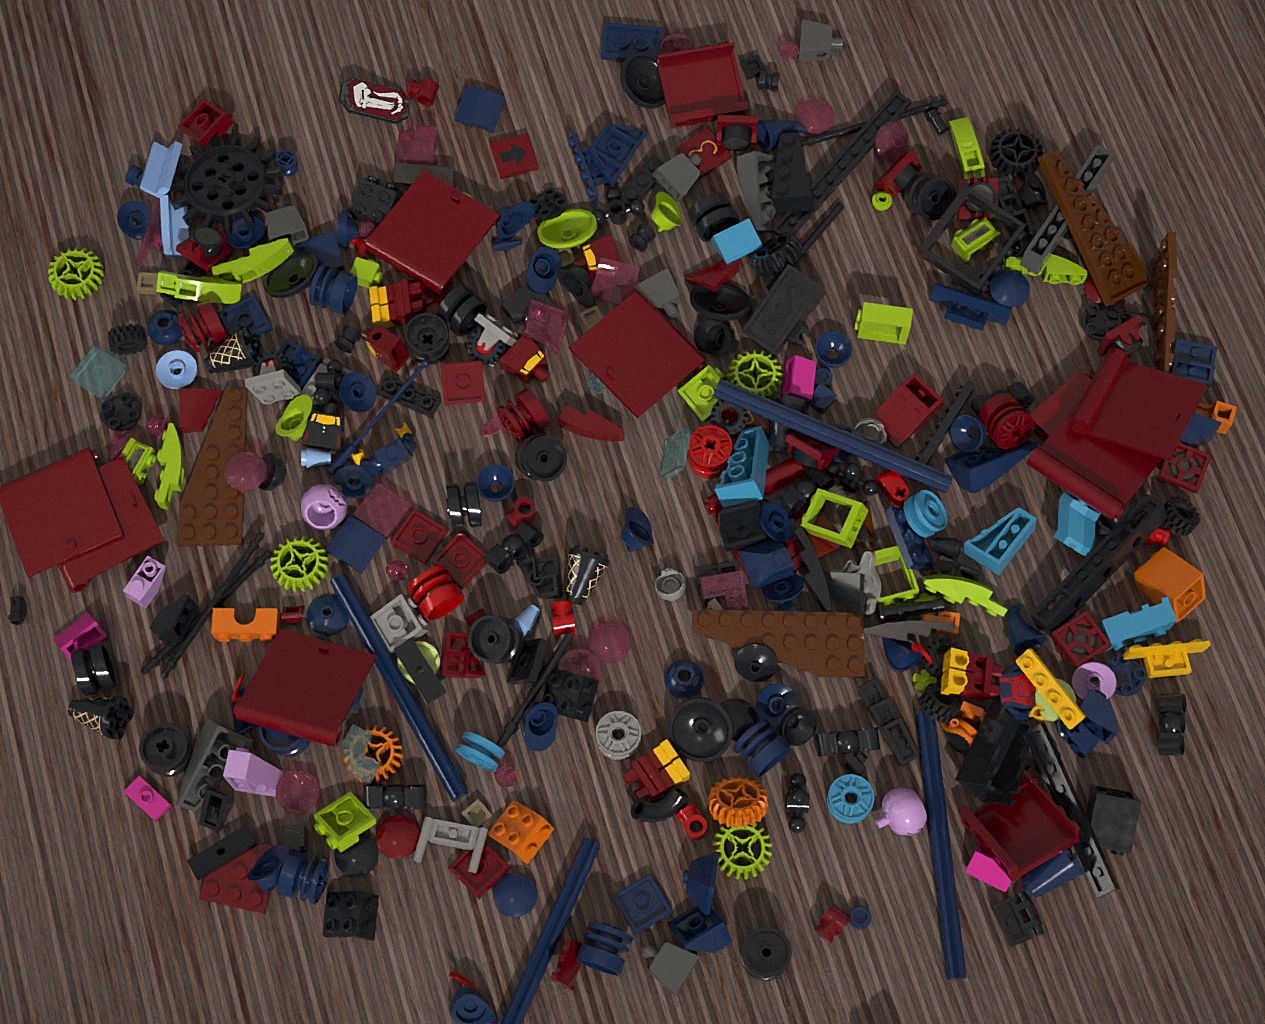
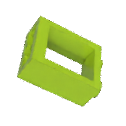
(883, 323)
(851, 526)
(889, 555)

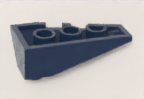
(985, 467)

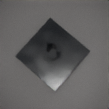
(528, 663)

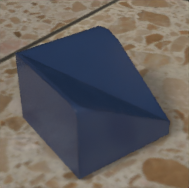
(822, 399)

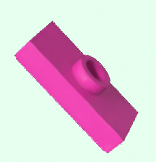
(147, 798)

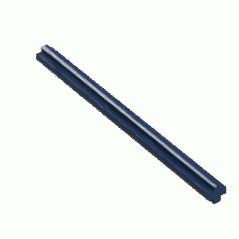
(833, 436)
(399, 688)
(941, 848)
(551, 932)

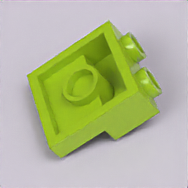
(700, 391)
(343, 821)

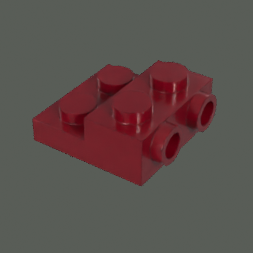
(206, 121)

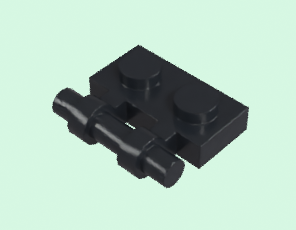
(1011, 922)

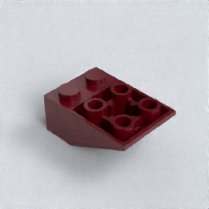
(908, 409)

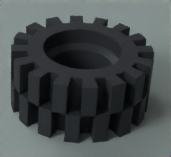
(127, 339)
(732, 428)
(1181, 516)
(932, 649)
(939, 705)

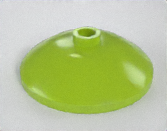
(568, 229)

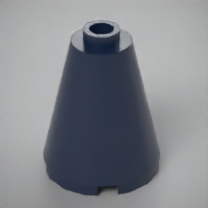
(1051, 874)

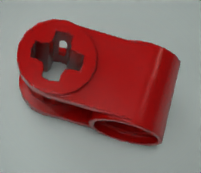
(892, 485)

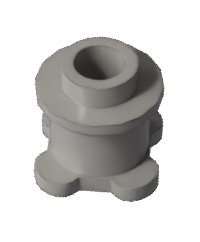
(839, 491)

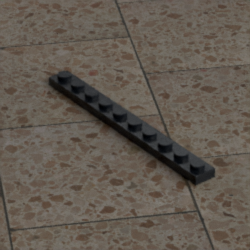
(845, 162)

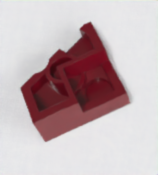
(714, 275)
(196, 407)
(457, 657)
(567, 965)

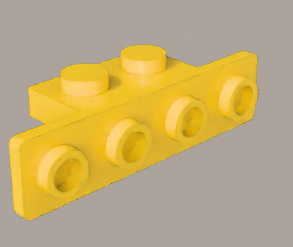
(1167, 659)
(1050, 688)

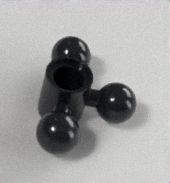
(613, 196)
(328, 384)
(852, 478)
(797, 802)

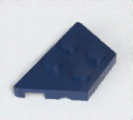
(615, 149)

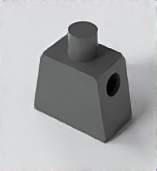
(817, 41)
(678, 174)
(286, 223)
(661, 292)
(670, 965)

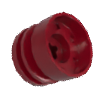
(201, 326)
(525, 414)
(1006, 421)

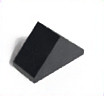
(215, 809)

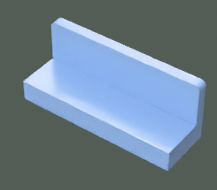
(160, 168)
(172, 227)

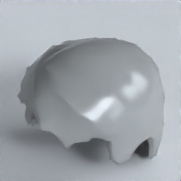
(871, 430)
(670, 585)

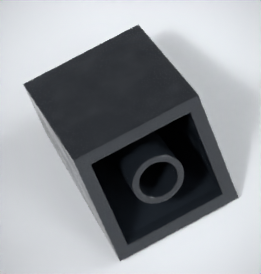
(1113, 817)

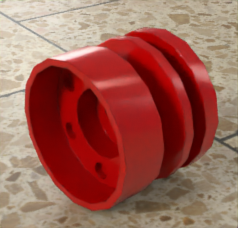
(709, 462)
(435, 593)

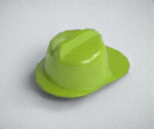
(666, 212)
(295, 418)

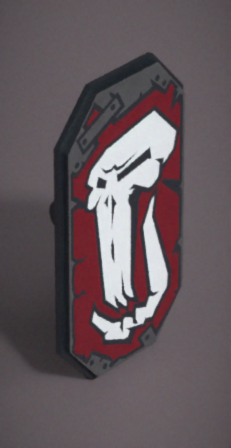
(374, 100)

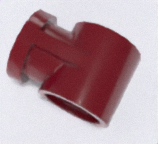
(423, 92)
(515, 517)
(832, 923)

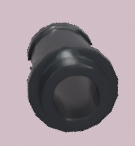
(937, 121)
(1126, 315)
(17, 610)

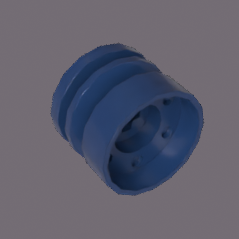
(333, 289)
(758, 744)
(303, 876)
(604, 948)

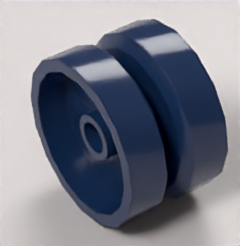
(282, 743)

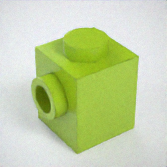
(367, 271)

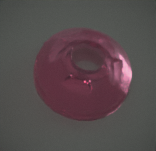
(675, 43)

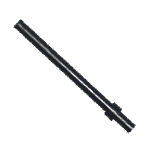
(813, 237)
(512, 726)

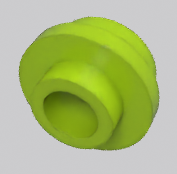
(881, 206)

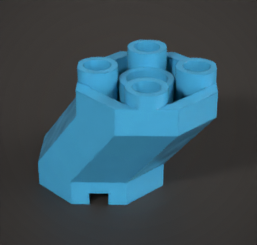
(1076, 524)

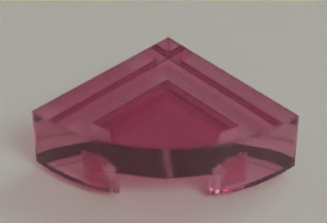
(491, 427)

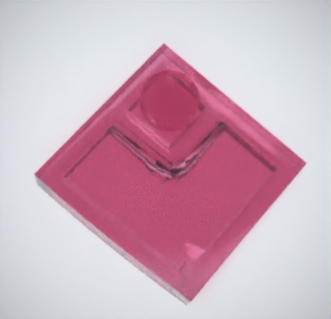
(614, 280)
(545, 324)

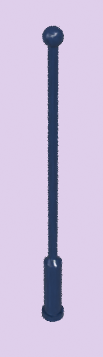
(351, 447)

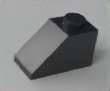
(174, 619)

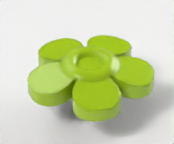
(923, 680)

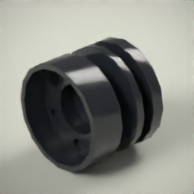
(427, 328)

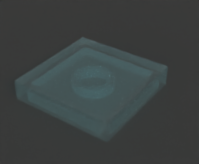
(98, 372)
(674, 454)

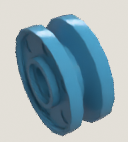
(925, 513)
(480, 751)
(859, 789)

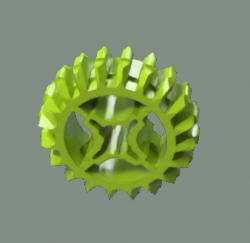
(84, 264)
(771, 374)
(281, 573)
(749, 857)

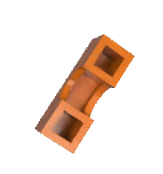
(1220, 412)
(263, 627)

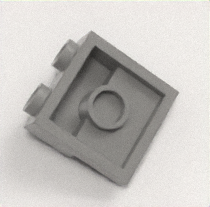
(399, 622)

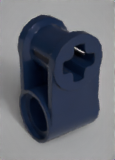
(1079, 738)

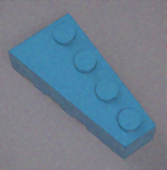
(746, 469)

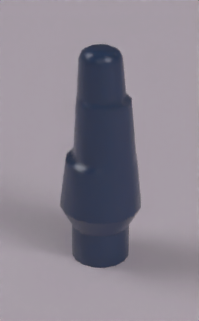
(503, 245)

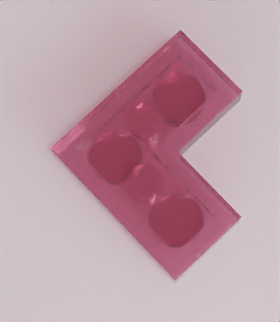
(729, 585)

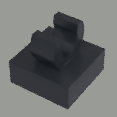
(853, 764)

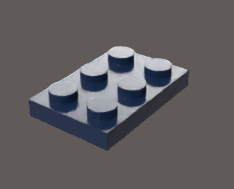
(626, 39)
(908, 541)

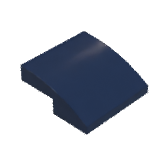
(479, 108)
(325, 249)
(302, 361)
(1194, 361)
(355, 544)

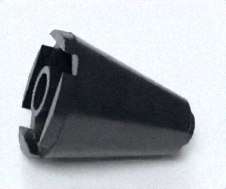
(778, 432)

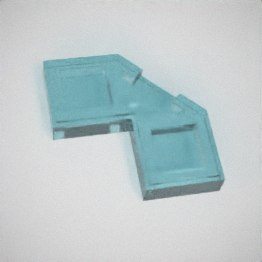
(354, 746)

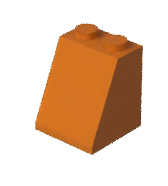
(1173, 577)

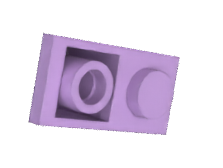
(145, 582)

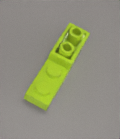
(967, 148)
(261, 261)
(1054, 271)
(199, 288)
(173, 463)
(958, 588)

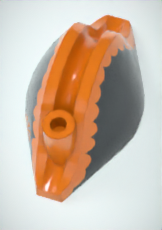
(959, 734)

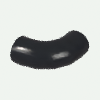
(659, 809)

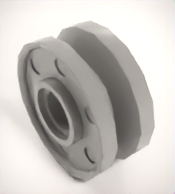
(618, 722)

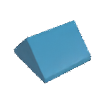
(736, 241)

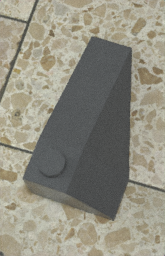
(757, 178)
(209, 762)

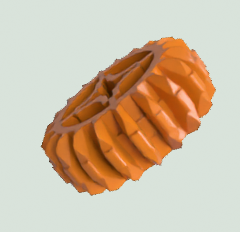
(390, 743)
(738, 802)

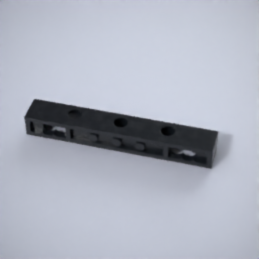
(1099, 565)

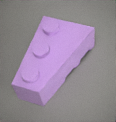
(250, 773)

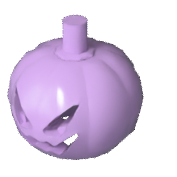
(323, 507)
(902, 812)

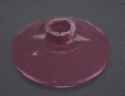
(886, 144)
(118, 443)

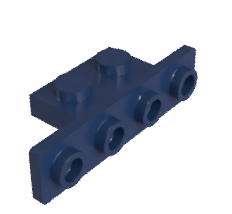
(589, 171)
(968, 308)

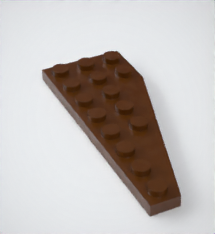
(1108, 256)
(1164, 269)
(210, 507)
(809, 641)

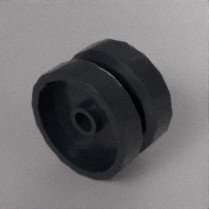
(929, 195)
(712, 215)
(460, 309)
(540, 457)
(460, 506)
(495, 639)
(93, 668)
(165, 749)
(763, 967)

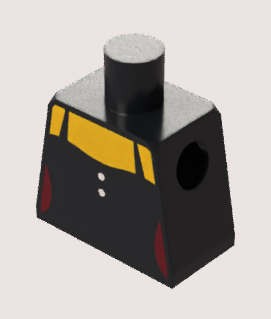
(325, 430)

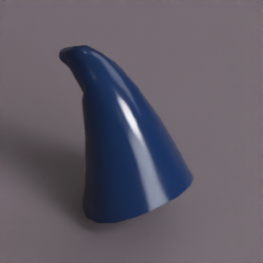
(770, 130)
(1020, 633)

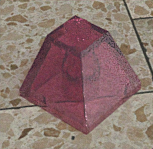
(417, 145)

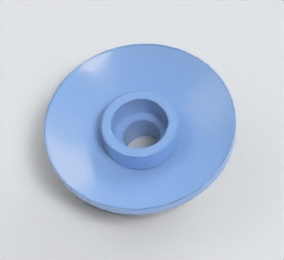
(172, 362)

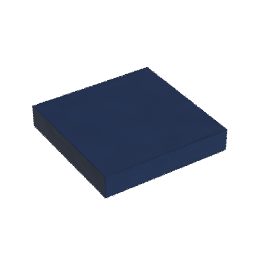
(244, 314)
(642, 904)

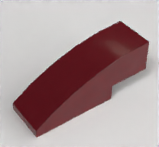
(590, 425)

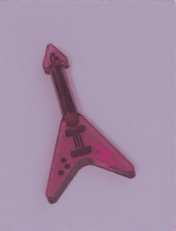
(152, 236)

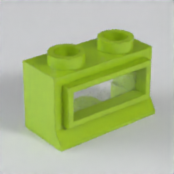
(974, 238)
(139, 459)

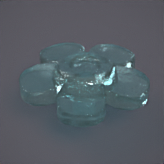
(596, 384)

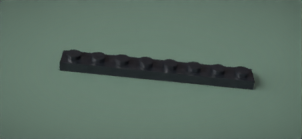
(1063, 793)

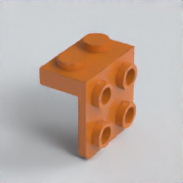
(521, 831)

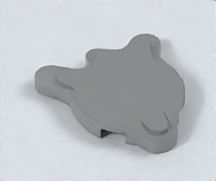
(872, 582)

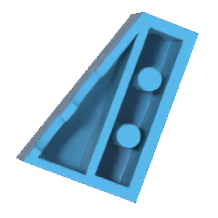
(1002, 541)
(1139, 625)

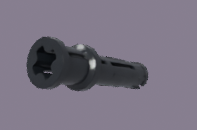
(900, 611)

